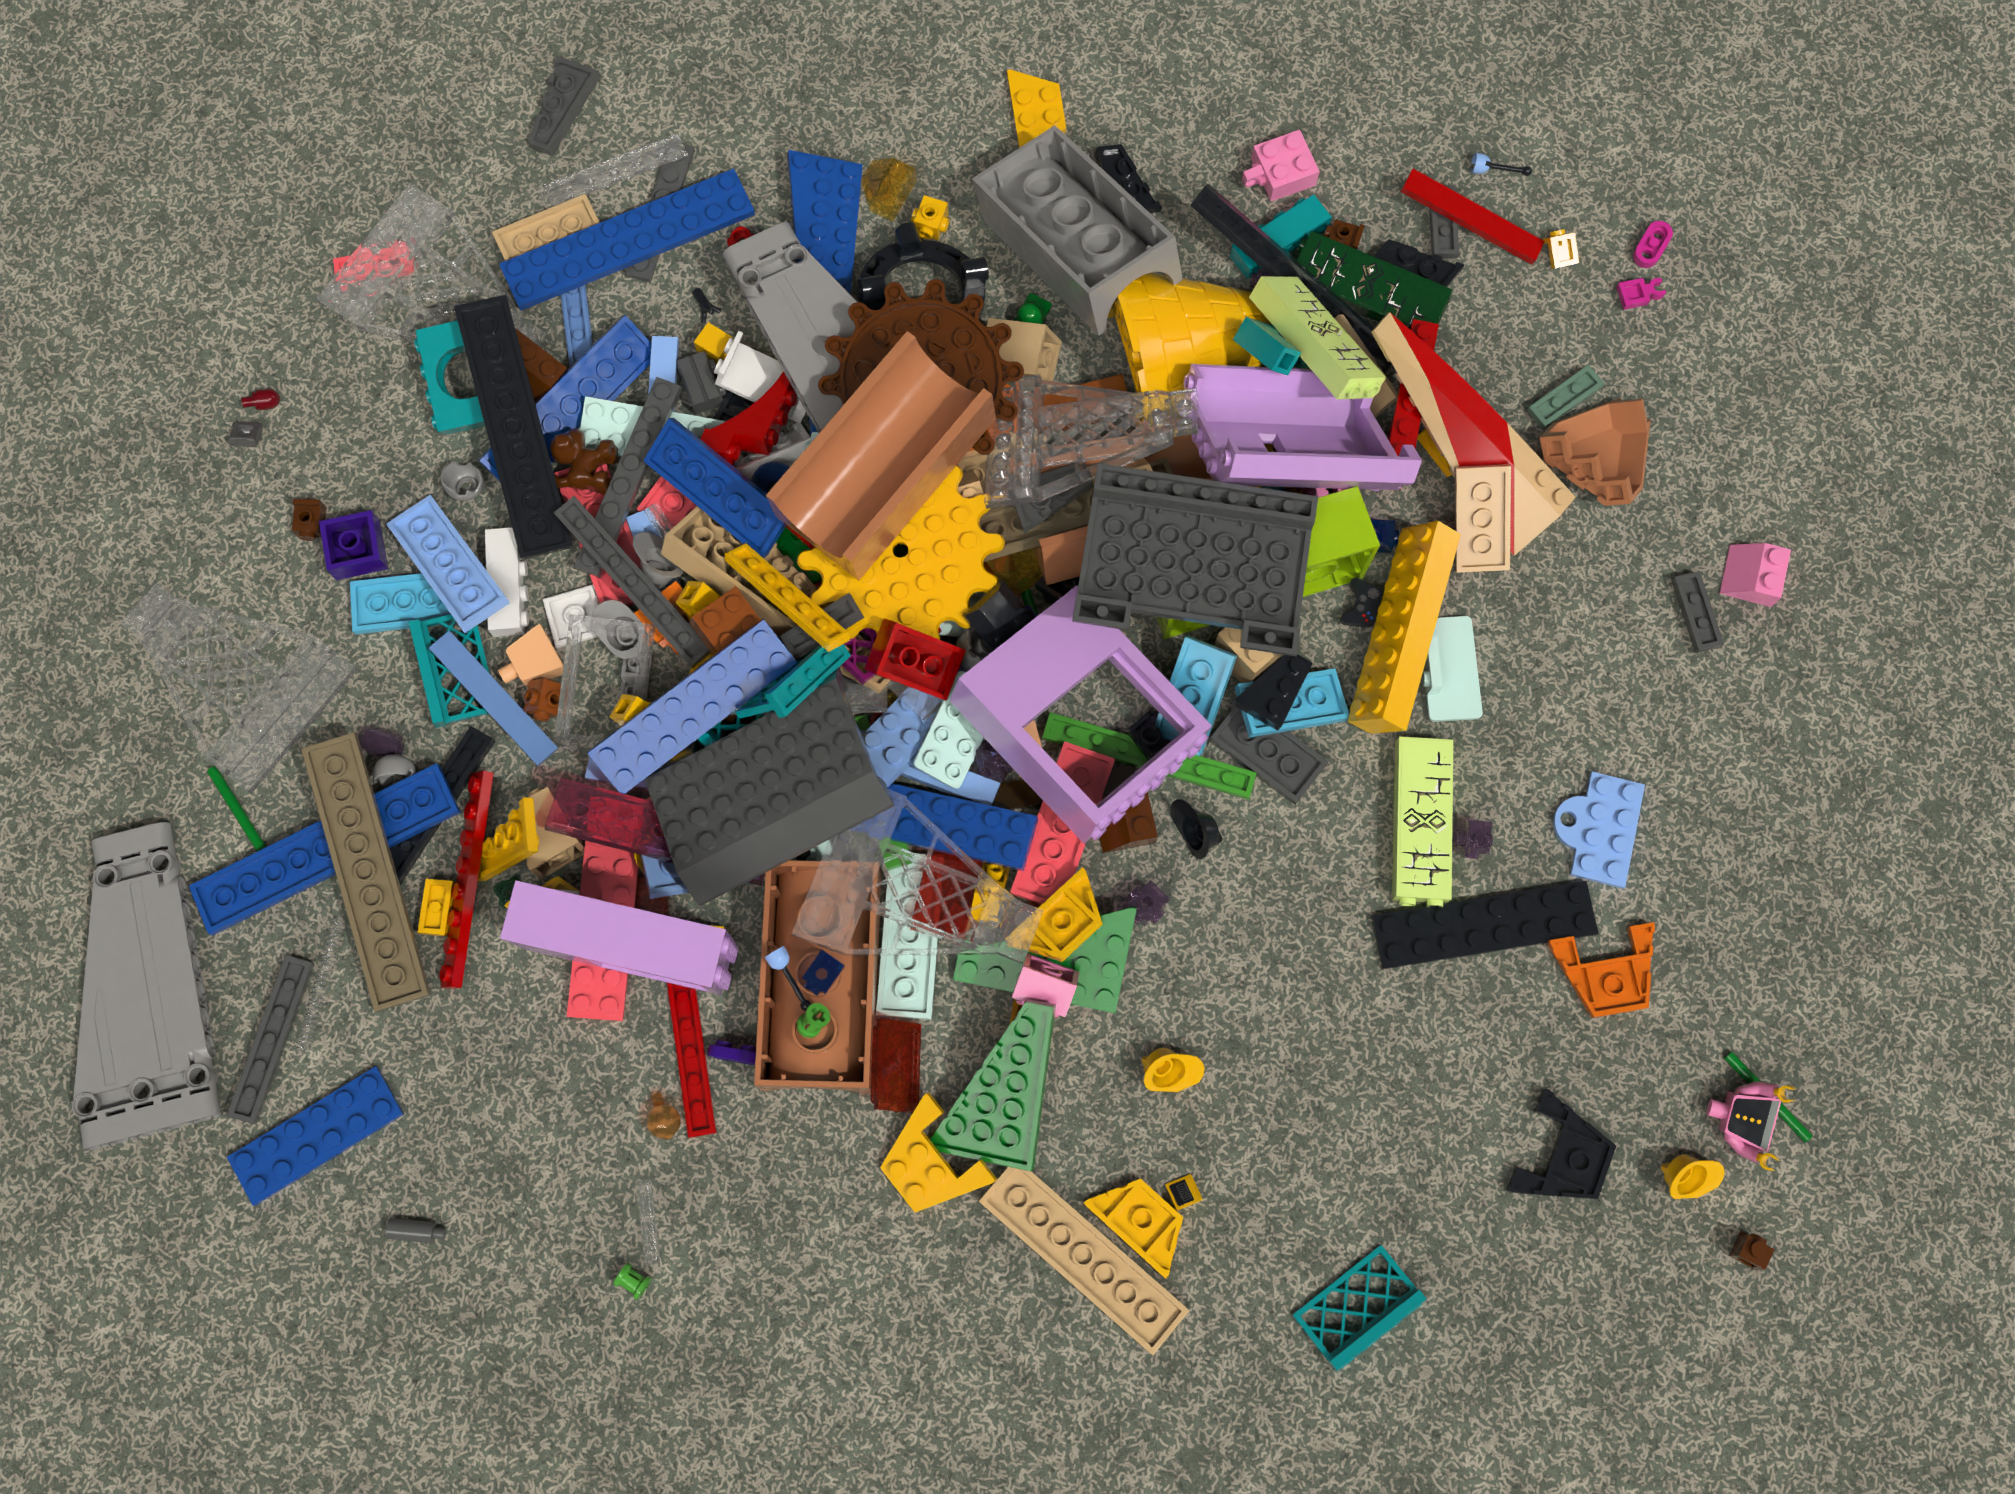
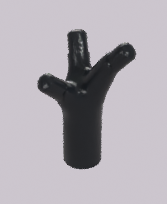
(705, 305)

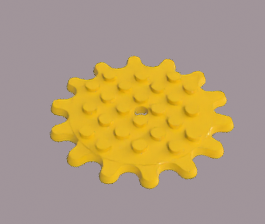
(931, 580)

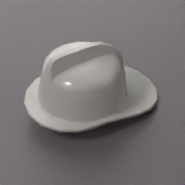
(652, 563)
(619, 646)

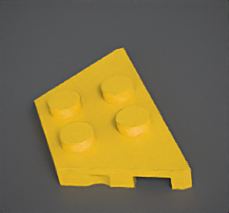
(1035, 105)
(1067, 919)
(1141, 1222)

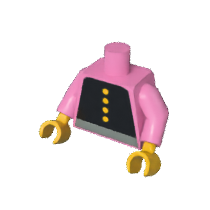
(1750, 1118)

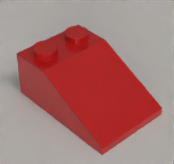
(914, 659)

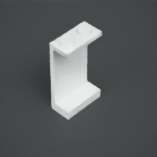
(751, 374)

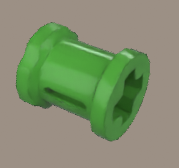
(810, 1018)
(632, 1281)

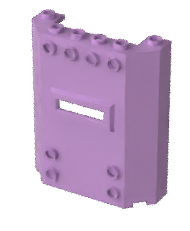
(1314, 434)

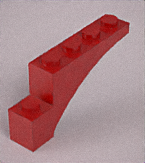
(756, 427)

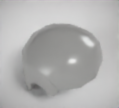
(455, 475)
(390, 765)

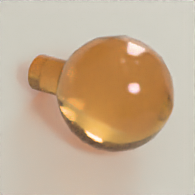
(663, 1119)

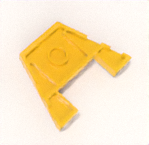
(921, 1170)

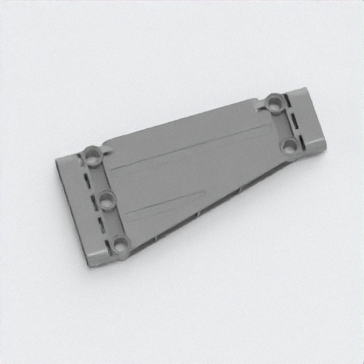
(795, 311)
(141, 998)

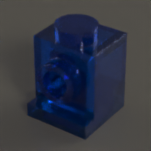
(833, 968)

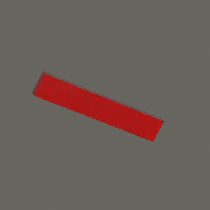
(1472, 216)
(691, 1061)

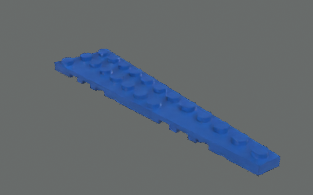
(826, 212)

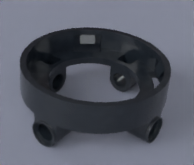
(911, 248)

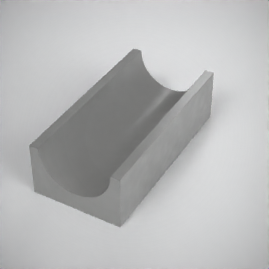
(1074, 224)

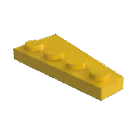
(511, 841)

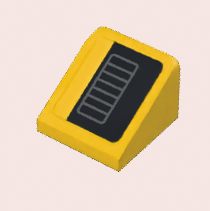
(1183, 1192)

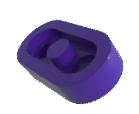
(724, 1051)

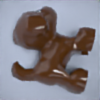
(570, 449)

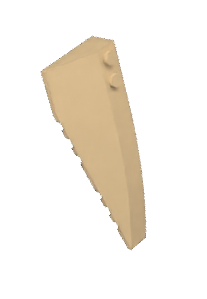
(700, 548)

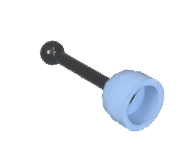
(1483, 163)
(779, 960)

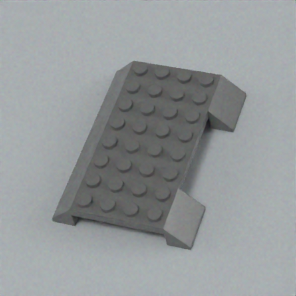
(1196, 555)
(766, 793)

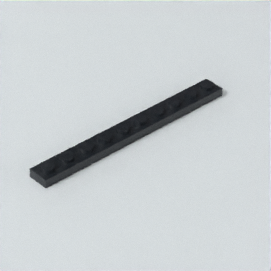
(1278, 262)

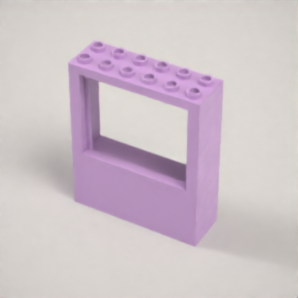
(1040, 668)
(619, 938)

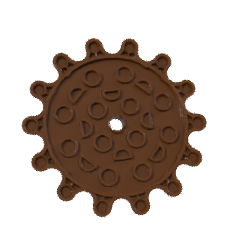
(946, 334)

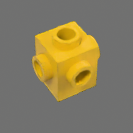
(931, 218)

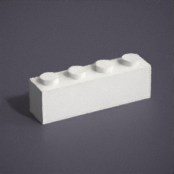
(507, 571)

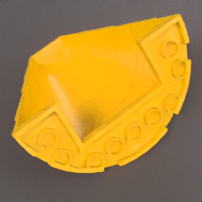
(1179, 326)

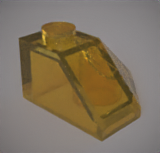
(888, 186)

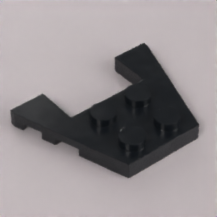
(1577, 1160)

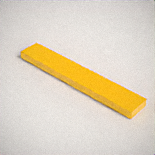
(787, 597)

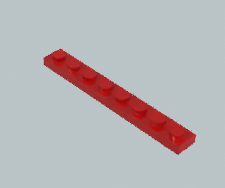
(465, 888)

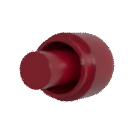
(262, 399)

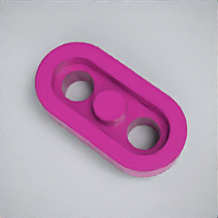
(1651, 245)

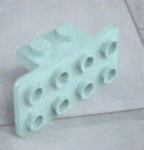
(1452, 672)
(948, 744)

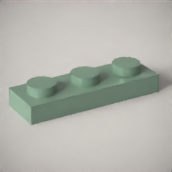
(1565, 397)

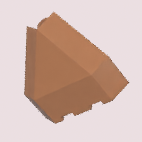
(1602, 449)

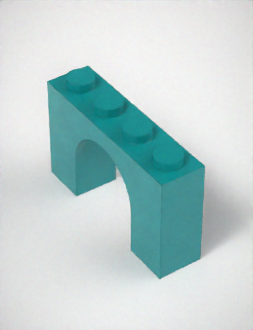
(1268, 346)
(437, 347)

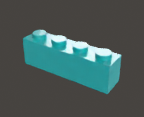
(1287, 230)

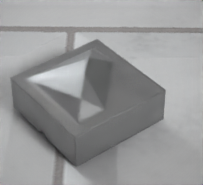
(245, 434)

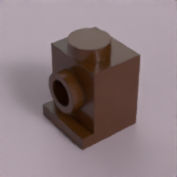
(1345, 233)
(309, 508)
(1751, 1251)

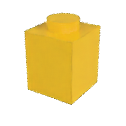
(713, 342)

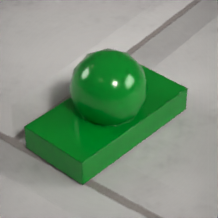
(1033, 310)

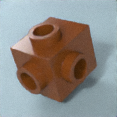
(542, 699)

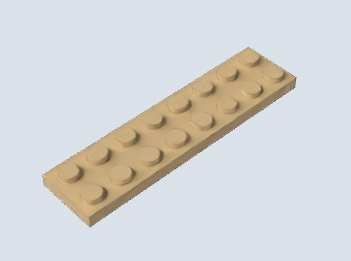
(1085, 1257)

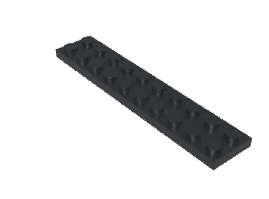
(513, 426)

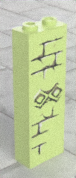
(1319, 337)
(1422, 821)

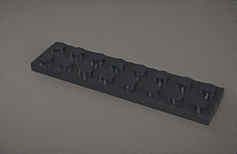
(1484, 925)

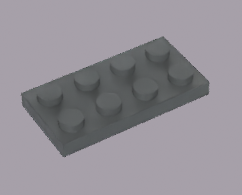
(1276, 758)

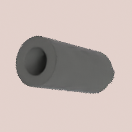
(414, 1230)

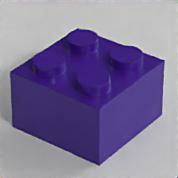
(353, 545)

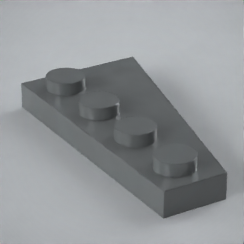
(565, 97)

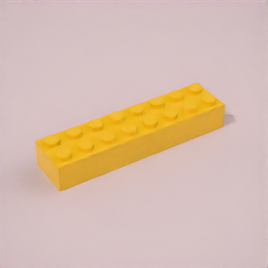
(1404, 628)

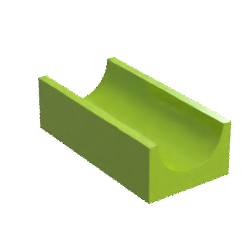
(1339, 550)

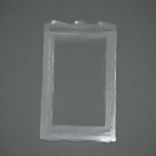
(603, 626)

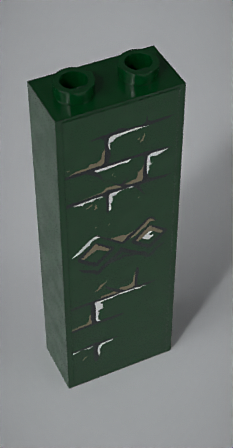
(1372, 284)

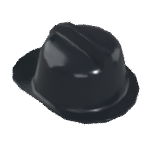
(1196, 828)

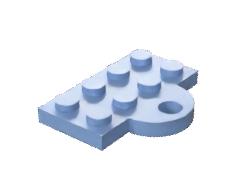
(1602, 828)

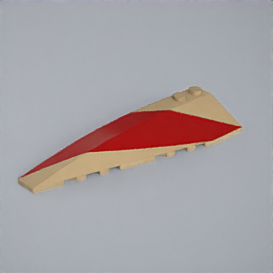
(1472, 431)

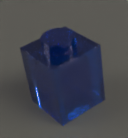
(1386, 534)

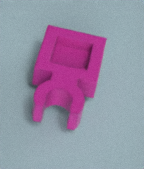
(1637, 293)

